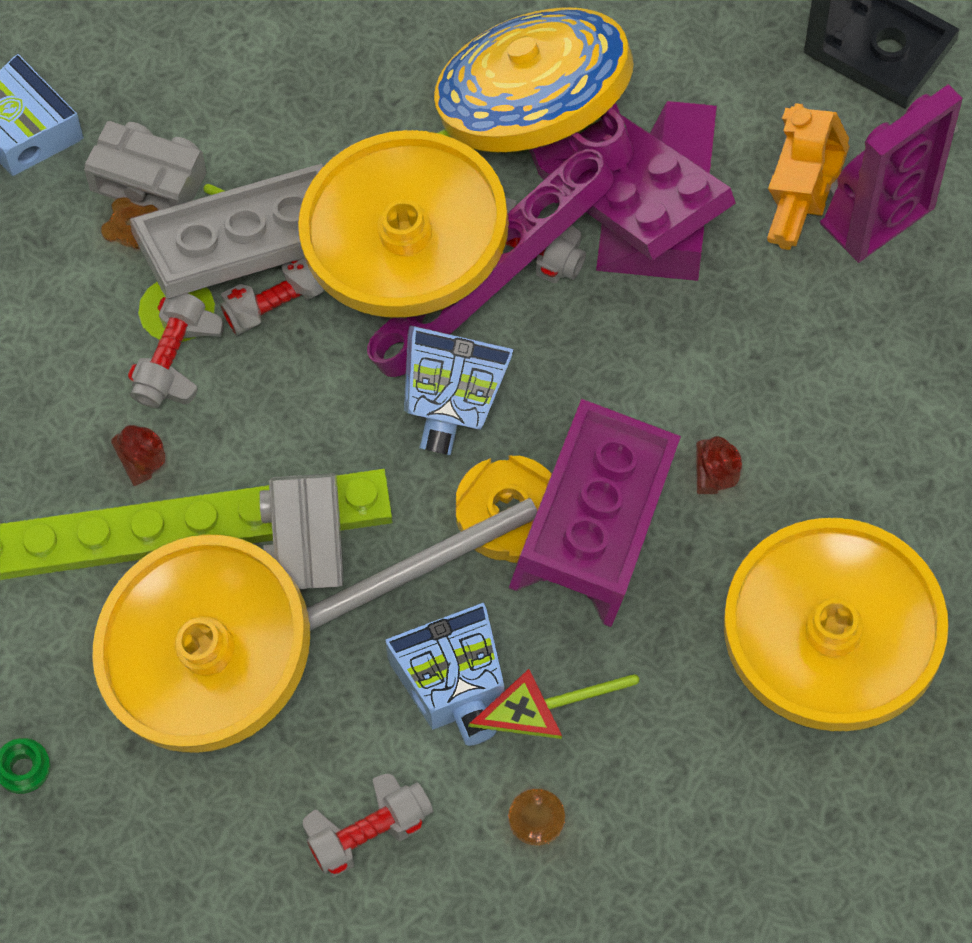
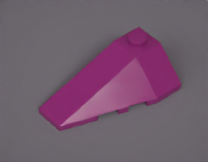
(690, 132)

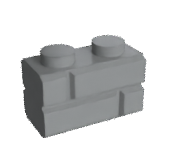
(144, 166)
(305, 528)

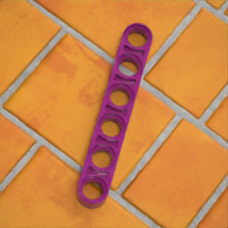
(535, 236)

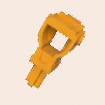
(806, 169)

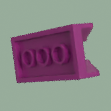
(894, 176)
(655, 190)
(597, 507)

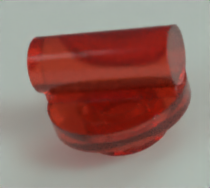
(139, 452)
(716, 465)

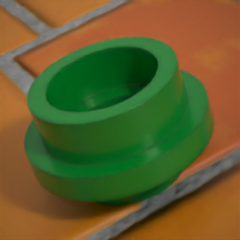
(23, 749)

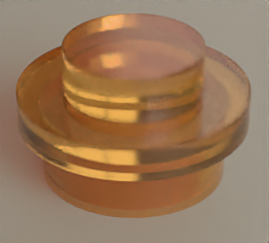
(536, 817)

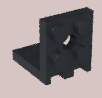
(847, 35)

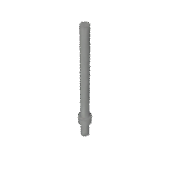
(421, 563)

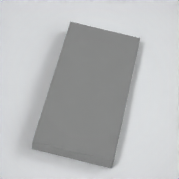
(224, 233)

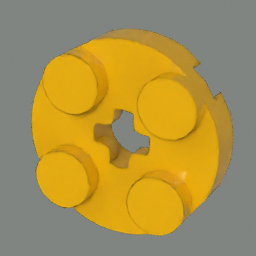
(496, 482)

